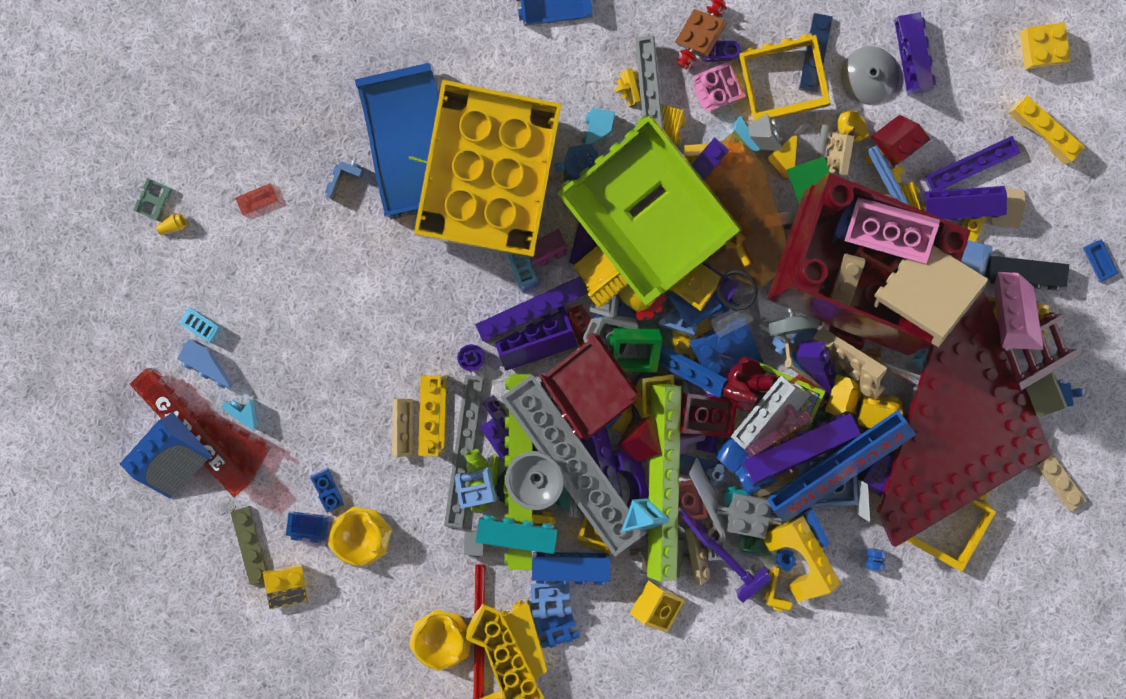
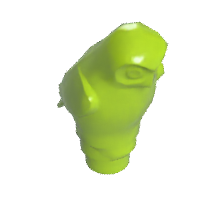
(477, 462)

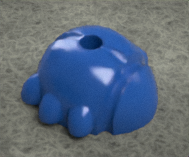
(788, 558)

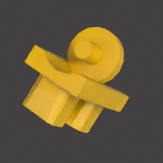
(628, 86)

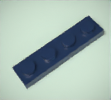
(821, 28)

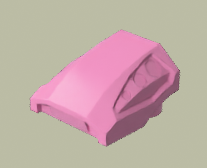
(717, 84)

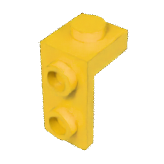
(778, 603)

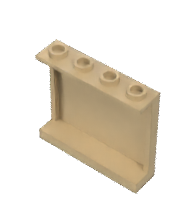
(932, 293)

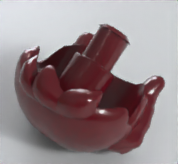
(747, 384)

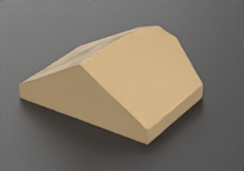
(1015, 209)

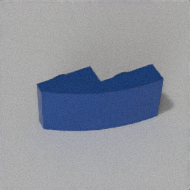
(843, 223)
(327, 490)

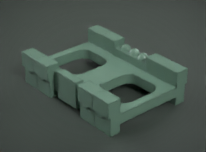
(158, 201)

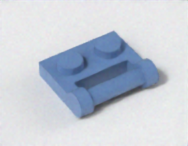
(476, 494)

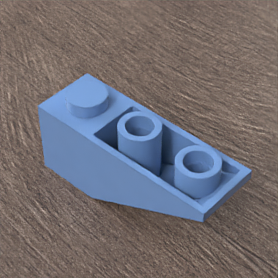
(203, 360)

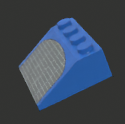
(166, 456)

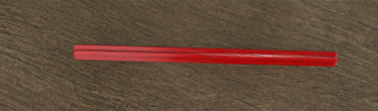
(478, 687)

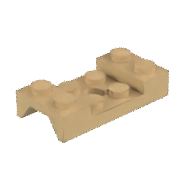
(854, 363)

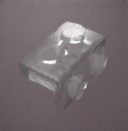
(731, 320)

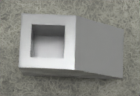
(765, 133)

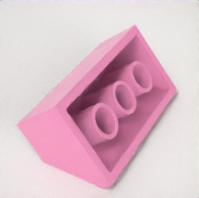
(892, 230)
(1017, 312)

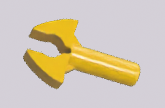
(739, 249)

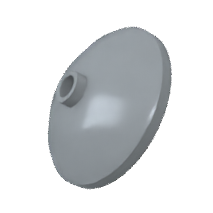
(859, 81)
(526, 489)

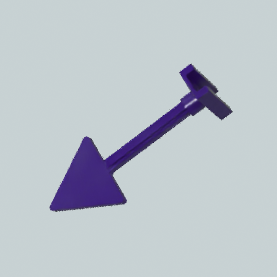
(752, 583)

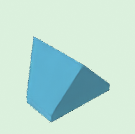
(643, 516)

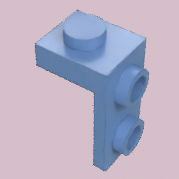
(351, 168)
(796, 339)

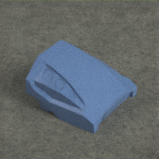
(977, 256)

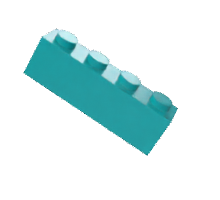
(516, 535)

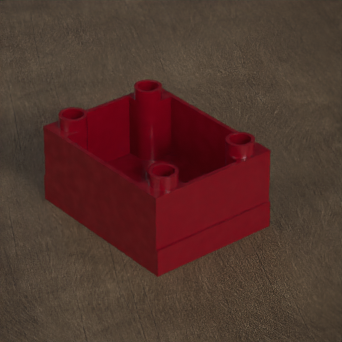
(813, 261)

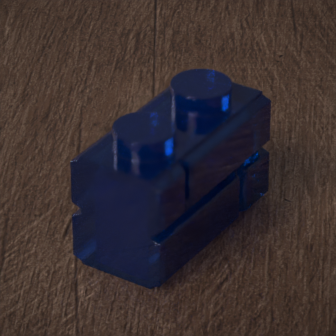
(308, 526)

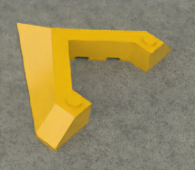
(508, 664)

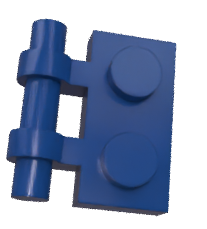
(554, 624)

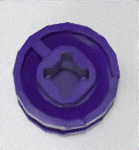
(470, 357)

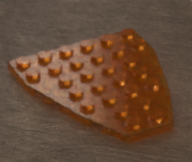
(746, 195)

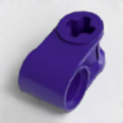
(720, 53)

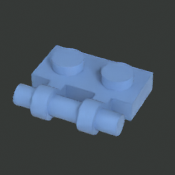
(550, 593)

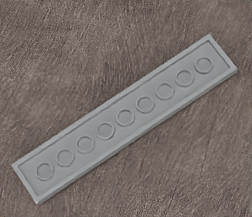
(580, 472)

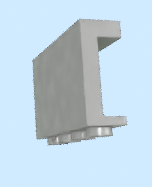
(770, 412)

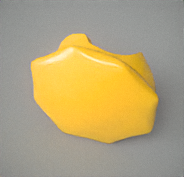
(359, 536)
(440, 640)

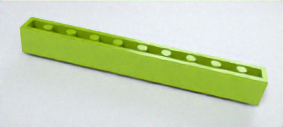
(518, 443)
(665, 482)

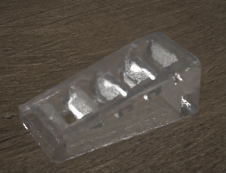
(801, 140)

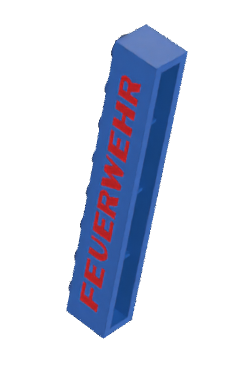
(841, 466)

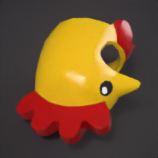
(631, 299)

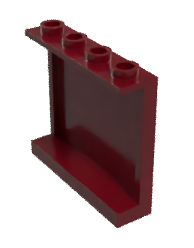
(590, 387)

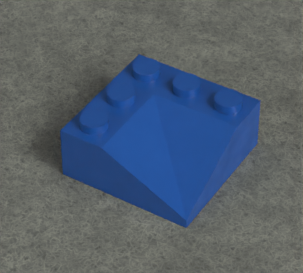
(724, 352)

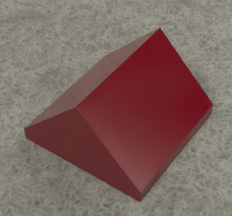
(641, 439)

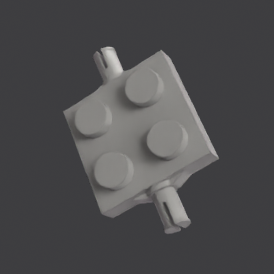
(749, 515)

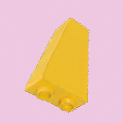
(524, 631)

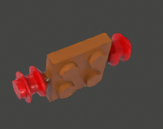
(700, 33)

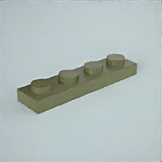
(249, 544)

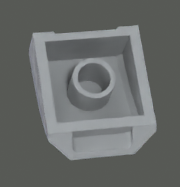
(604, 328)

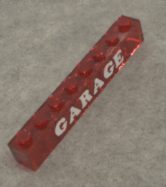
(164, 400)

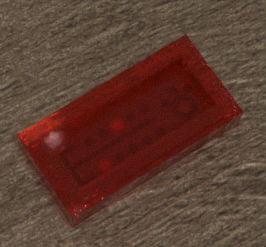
(256, 199)

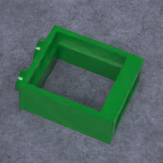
(637, 336)

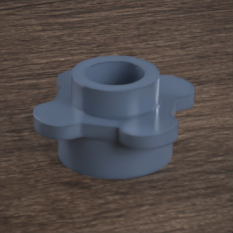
(712, 474)

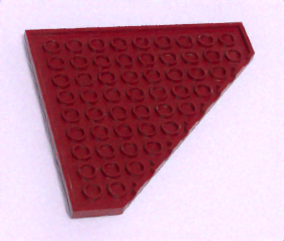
(966, 430)

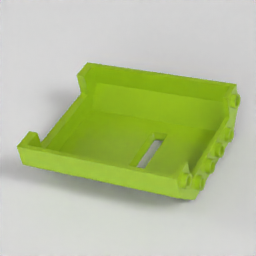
(669, 234)

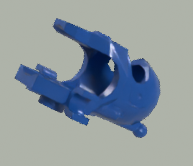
(576, 161)

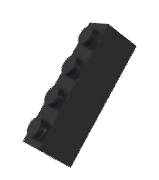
(1035, 272)

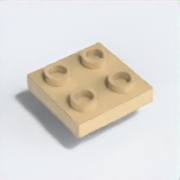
(839, 153)

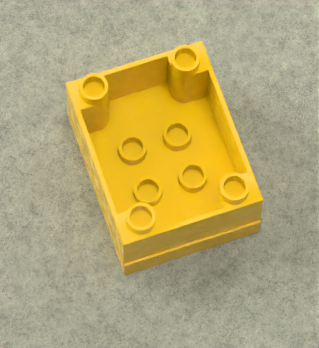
(487, 169)

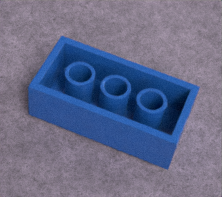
(571, 567)

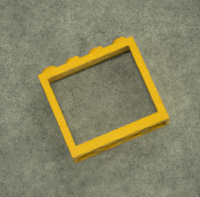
(786, 45)
(432, 415)
(970, 544)

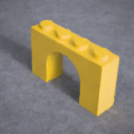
(799, 536)

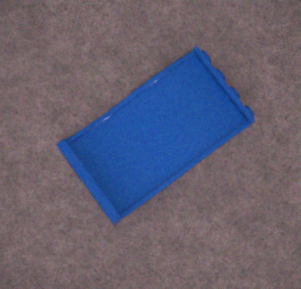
(400, 124)

